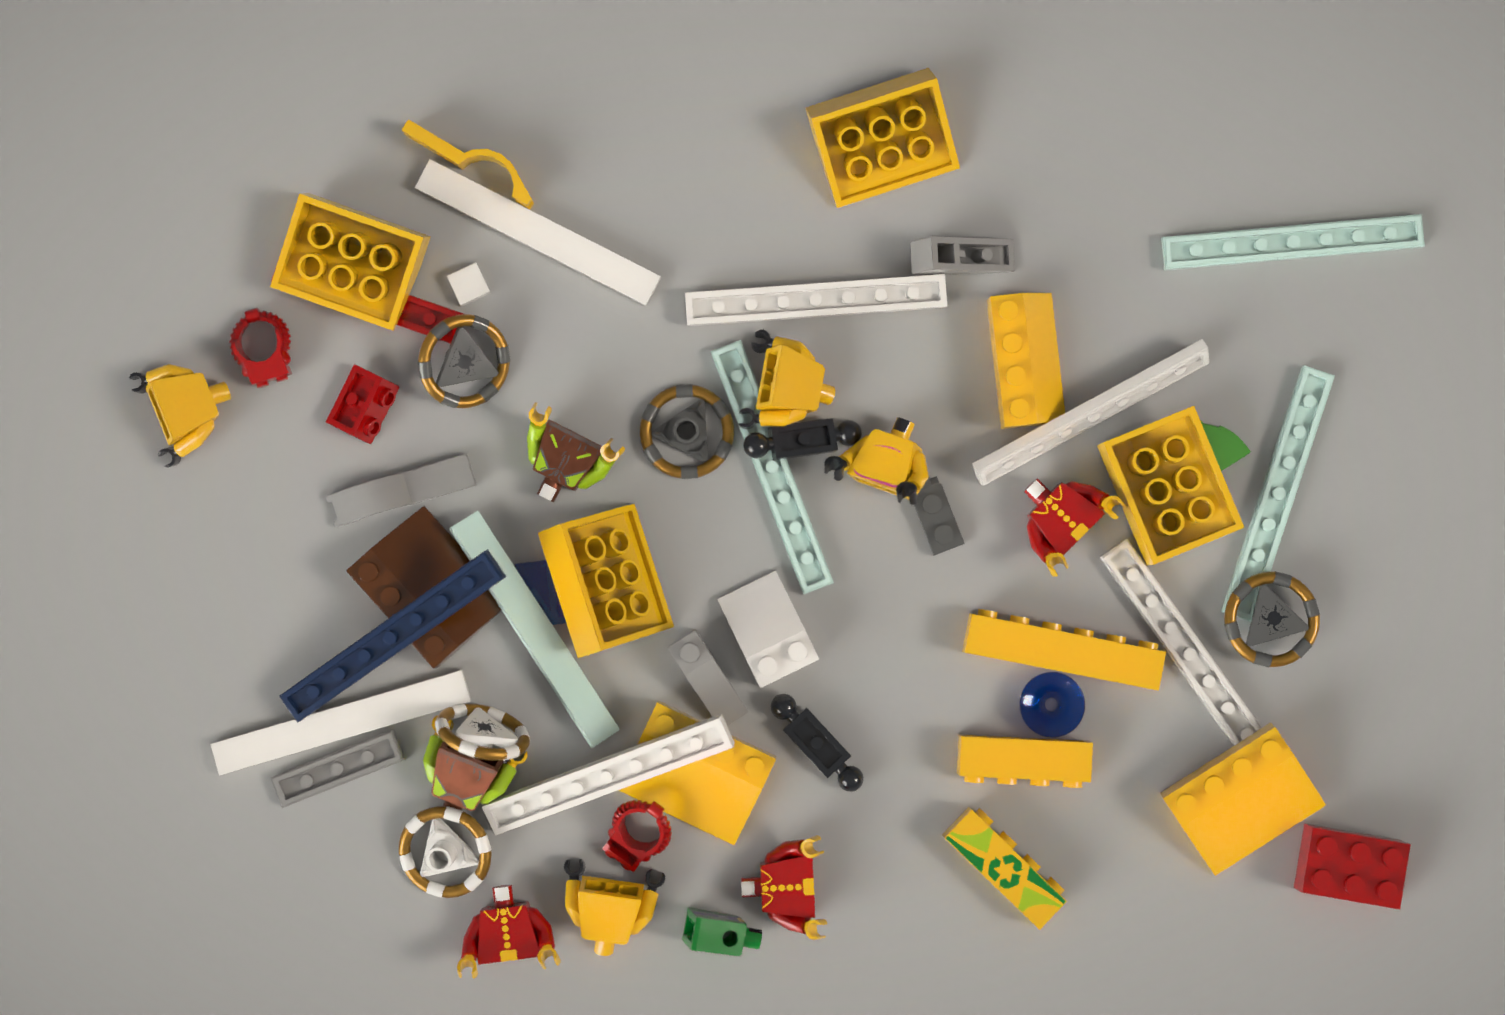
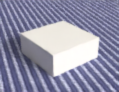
(468, 284)

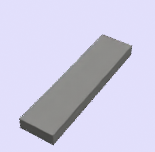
(338, 768)

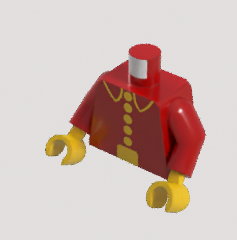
(1064, 517)
(788, 886)
(507, 934)

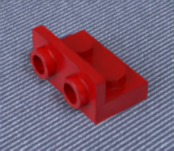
(362, 404)

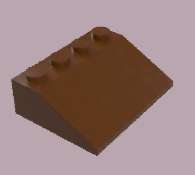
(410, 564)

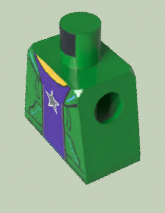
(706, 929)

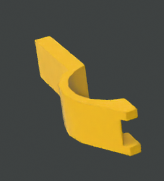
(463, 159)

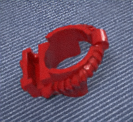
(272, 368)
(624, 847)

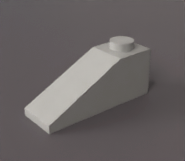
(961, 255)
(707, 677)

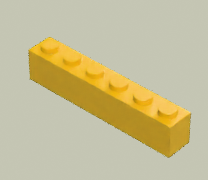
(1064, 651)

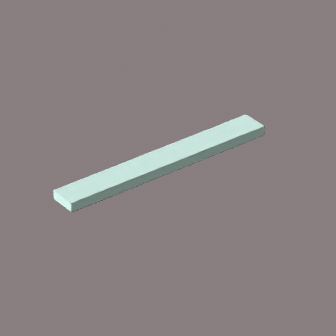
(1292, 242)
(774, 474)
(1281, 482)
(538, 634)

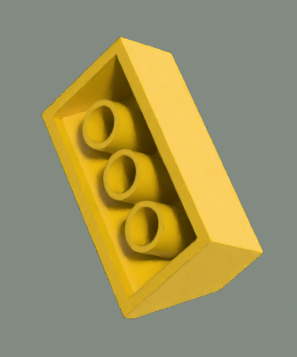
(1025, 359)

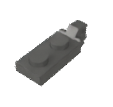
(937, 517)

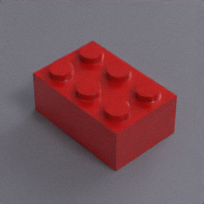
(1352, 866)

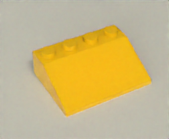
(883, 137)
(349, 260)
(1170, 486)
(605, 579)
(710, 792)
(1243, 798)

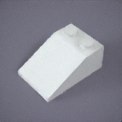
(768, 629)

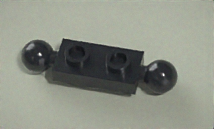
(802, 439)
(817, 742)

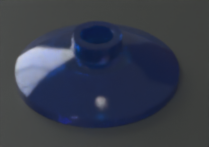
(1068, 710)

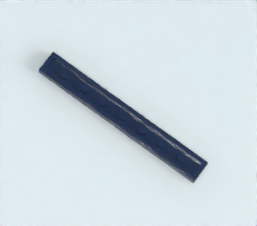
(393, 635)

